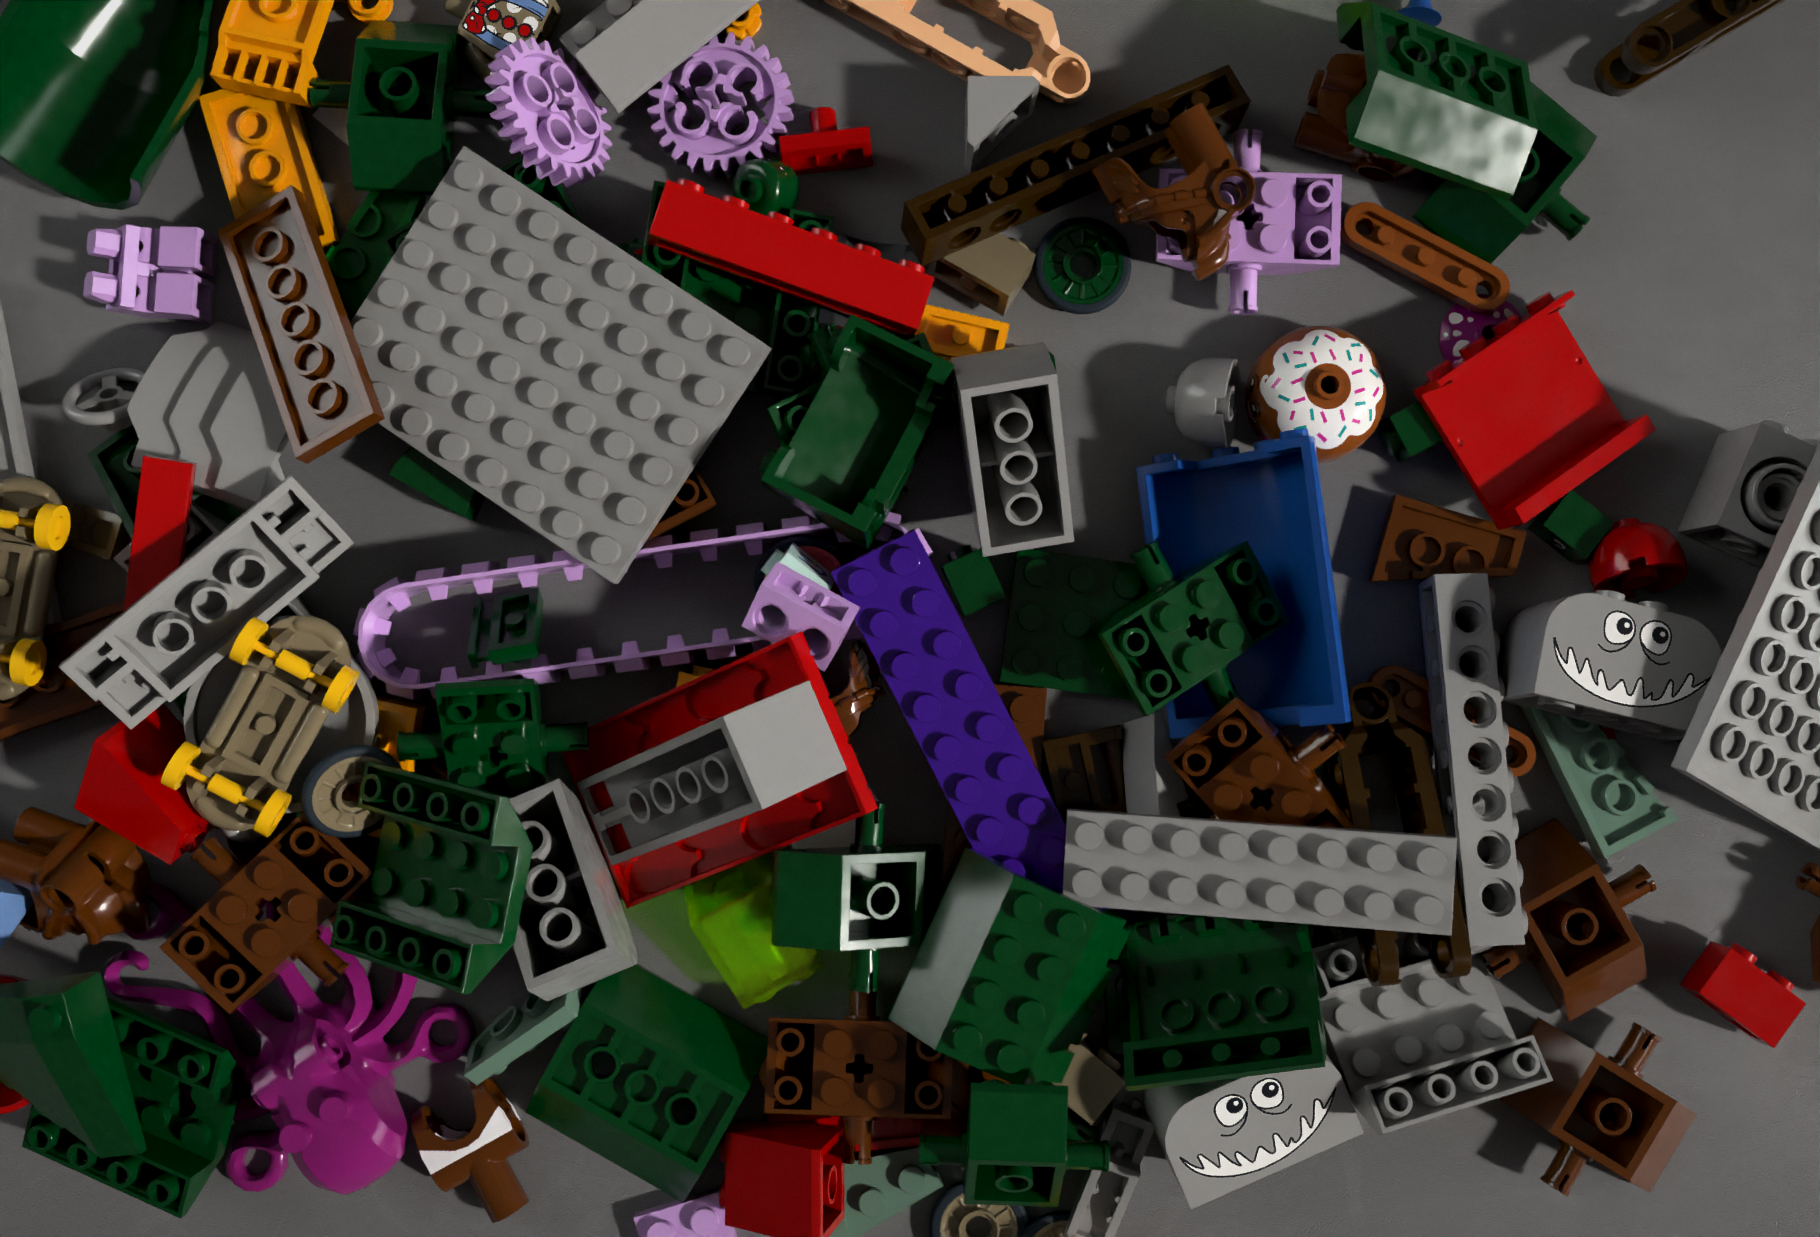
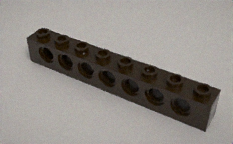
(1062, 168)

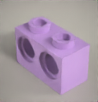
(803, 608)

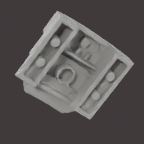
(215, 408)

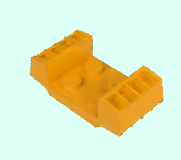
(270, 47)

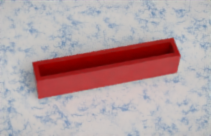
(790, 258)

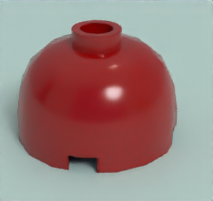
(1636, 557)

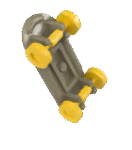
(31, 536)
(266, 722)

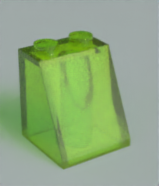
(734, 925)

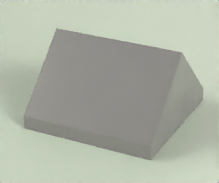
(994, 111)

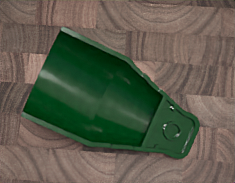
(98, 91)

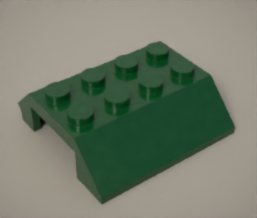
(1008, 972)
(1219, 1000)

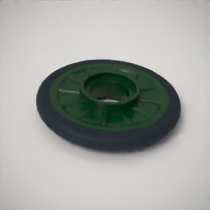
(1078, 293)

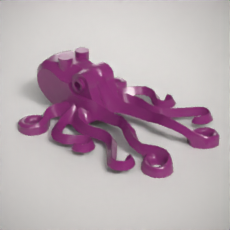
(319, 1074)

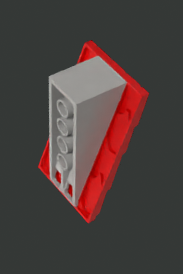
(718, 772)

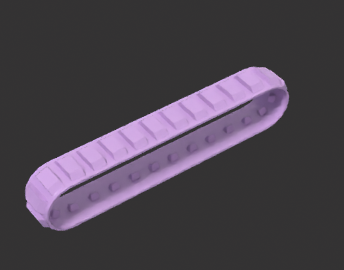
(374, 623)

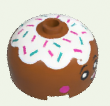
(1288, 394)

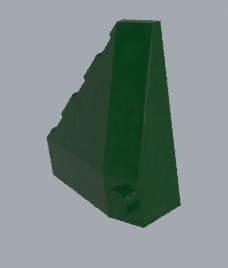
(68, 1060)

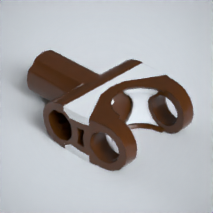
(477, 1152)

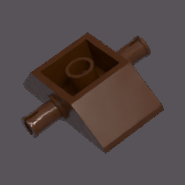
(1245, 750)
(226, 942)
(1600, 949)
(811, 1073)
(1638, 1122)

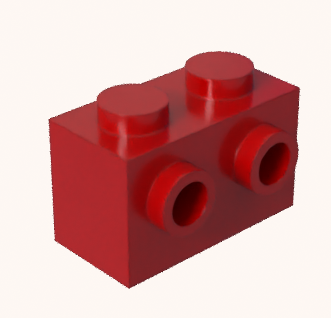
(1743, 993)

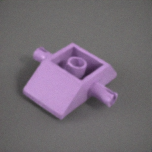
(1291, 220)

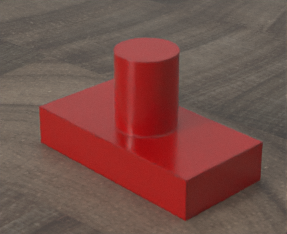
(826, 146)

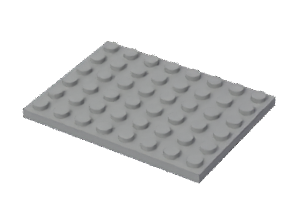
(548, 364)
(1761, 710)

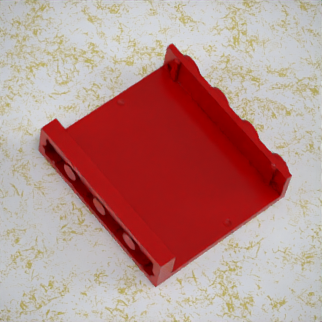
(1526, 414)

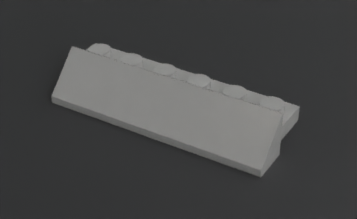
(639, 42)
(205, 603)

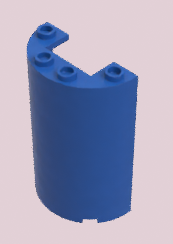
(1277, 507)

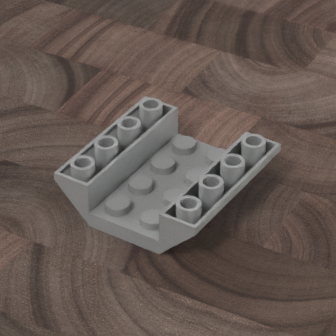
(1419, 1043)

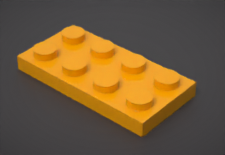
(262, 152)

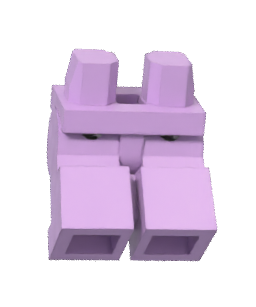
(154, 271)

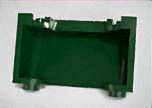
(861, 430)

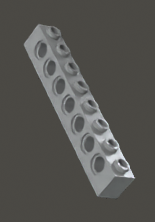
(1454, 735)

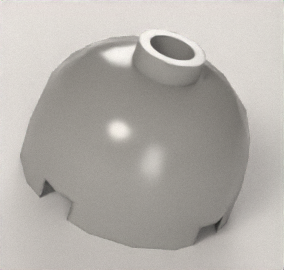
(1206, 401)

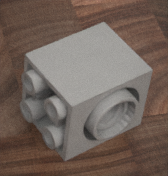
(1747, 490)

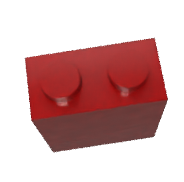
(126, 789)
(783, 1178)

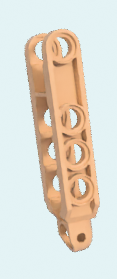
(1059, 70)

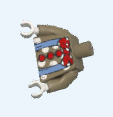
(495, 24)

